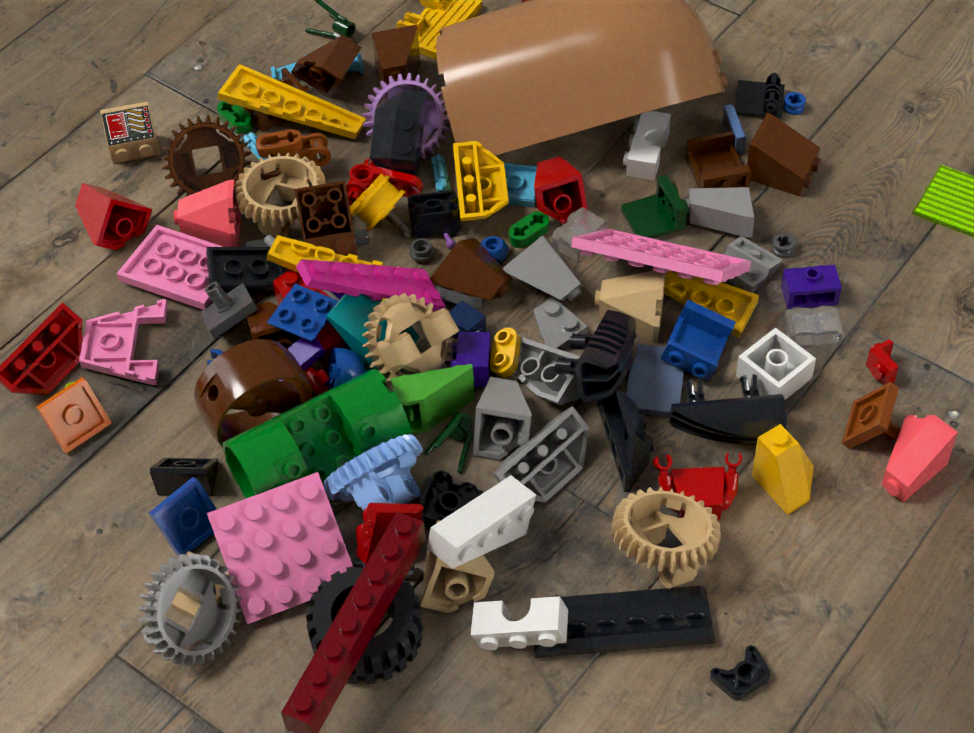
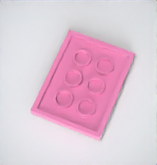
(170, 266)

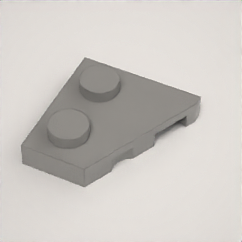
(557, 324)

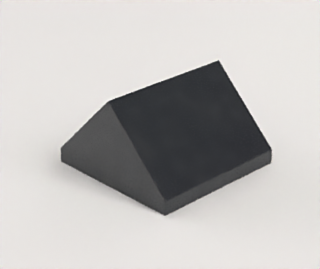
(172, 473)

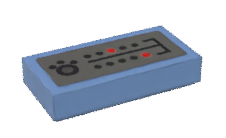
(732, 124)

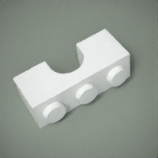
(645, 146)
(541, 626)

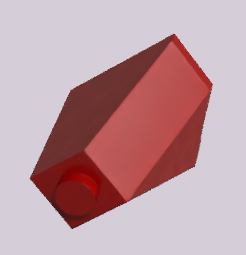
(558, 189)
(110, 217)

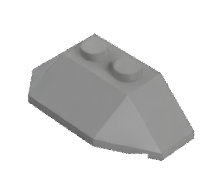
(549, 456)

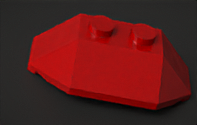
(45, 355)

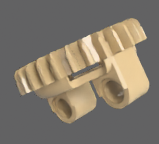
(254, 193)
(399, 350)
(642, 526)

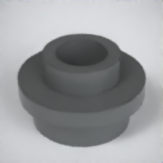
(421, 250)

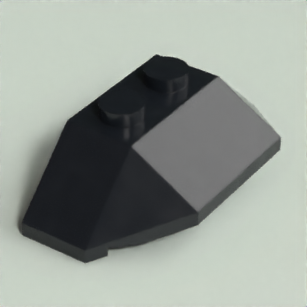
(399, 132)
(626, 436)

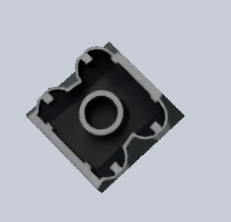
(434, 214)
(443, 497)

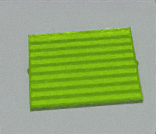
(949, 200)

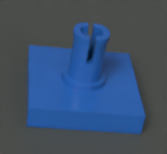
(184, 517)

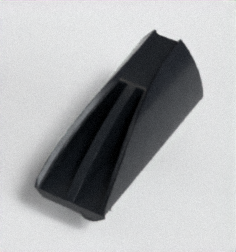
(729, 419)

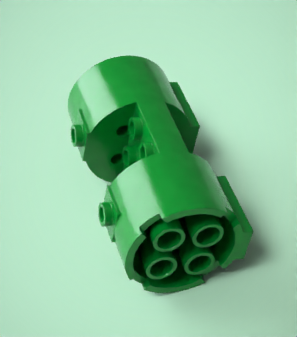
(316, 435)

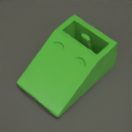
(434, 395)

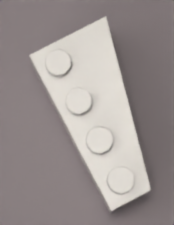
(483, 523)

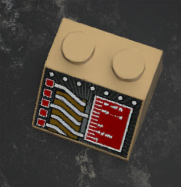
(130, 132)

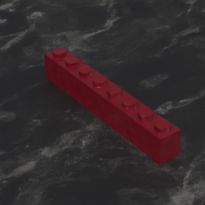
(354, 626)

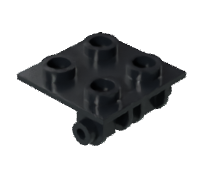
(760, 97)

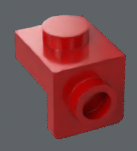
(881, 364)

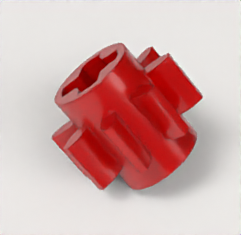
(317, 380)

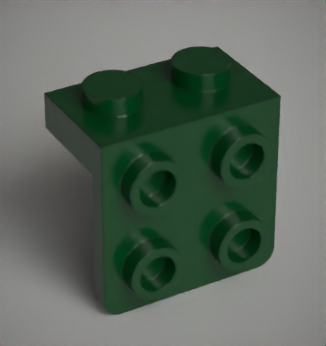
(657, 213)

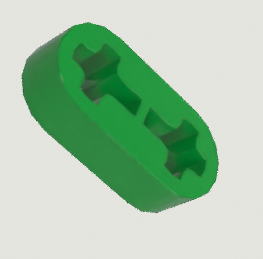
(238, 114)
(528, 229)

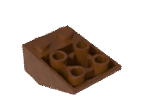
(326, 217)

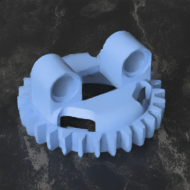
(378, 474)

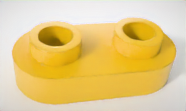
(507, 348)

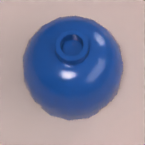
(343, 366)

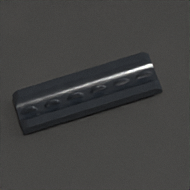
(634, 621)

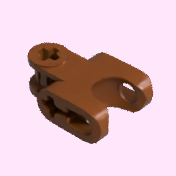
(294, 143)

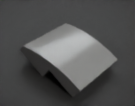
(762, 264)

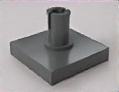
(227, 308)

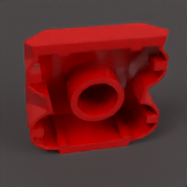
(376, 520)

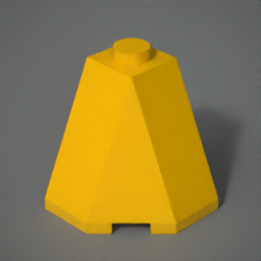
(783, 469)

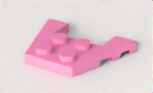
(111, 343)

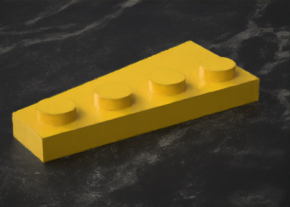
(721, 298)

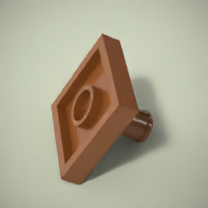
(872, 416)

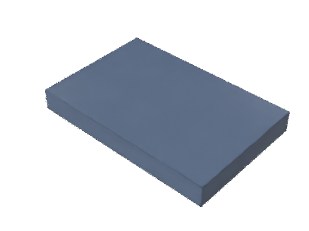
(654, 382)

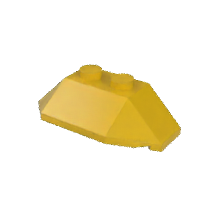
(479, 181)

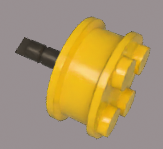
(378, 203)

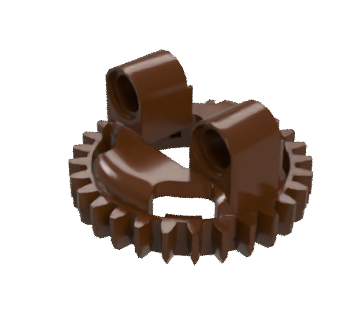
(199, 136)

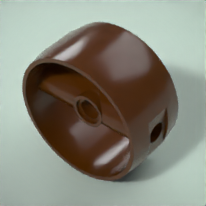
(248, 381)

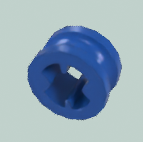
(794, 97)

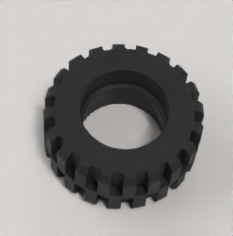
(387, 650)

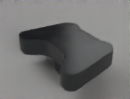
(744, 678)

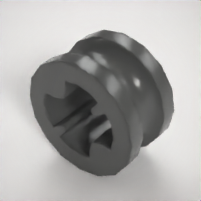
(783, 238)

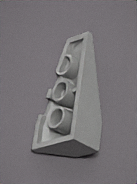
(538, 373)

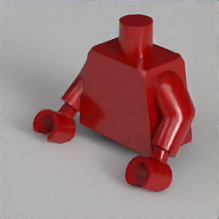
(707, 484)

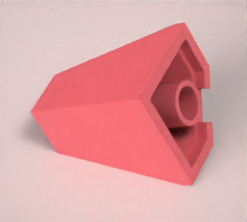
(211, 215)
(918, 455)

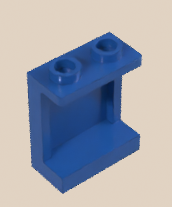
(697, 340)

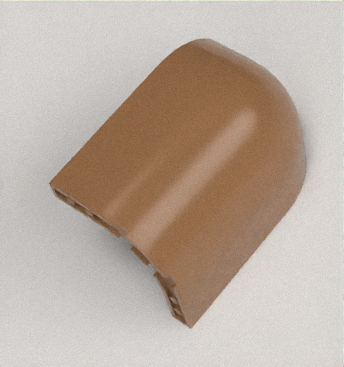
(571, 67)

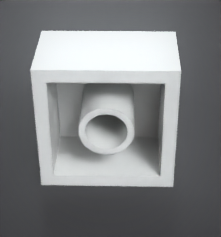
(778, 363)

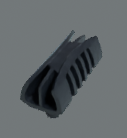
(605, 356)

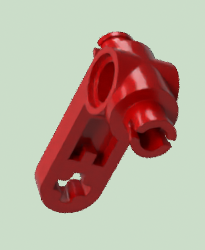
(364, 175)

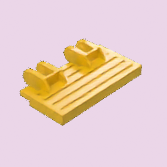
(438, 15)

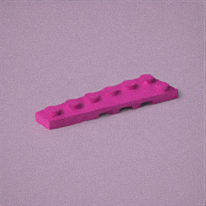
(371, 280)

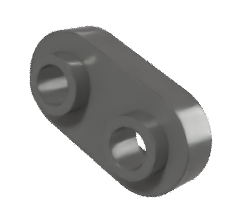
(449, 296)

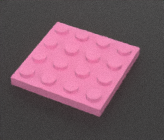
(280, 546)

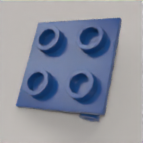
(302, 312)

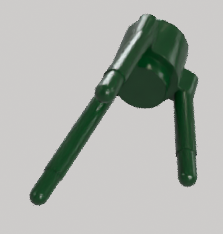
(340, 25)
(457, 429)

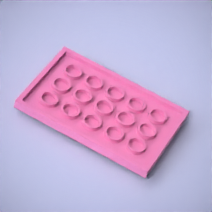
(661, 255)

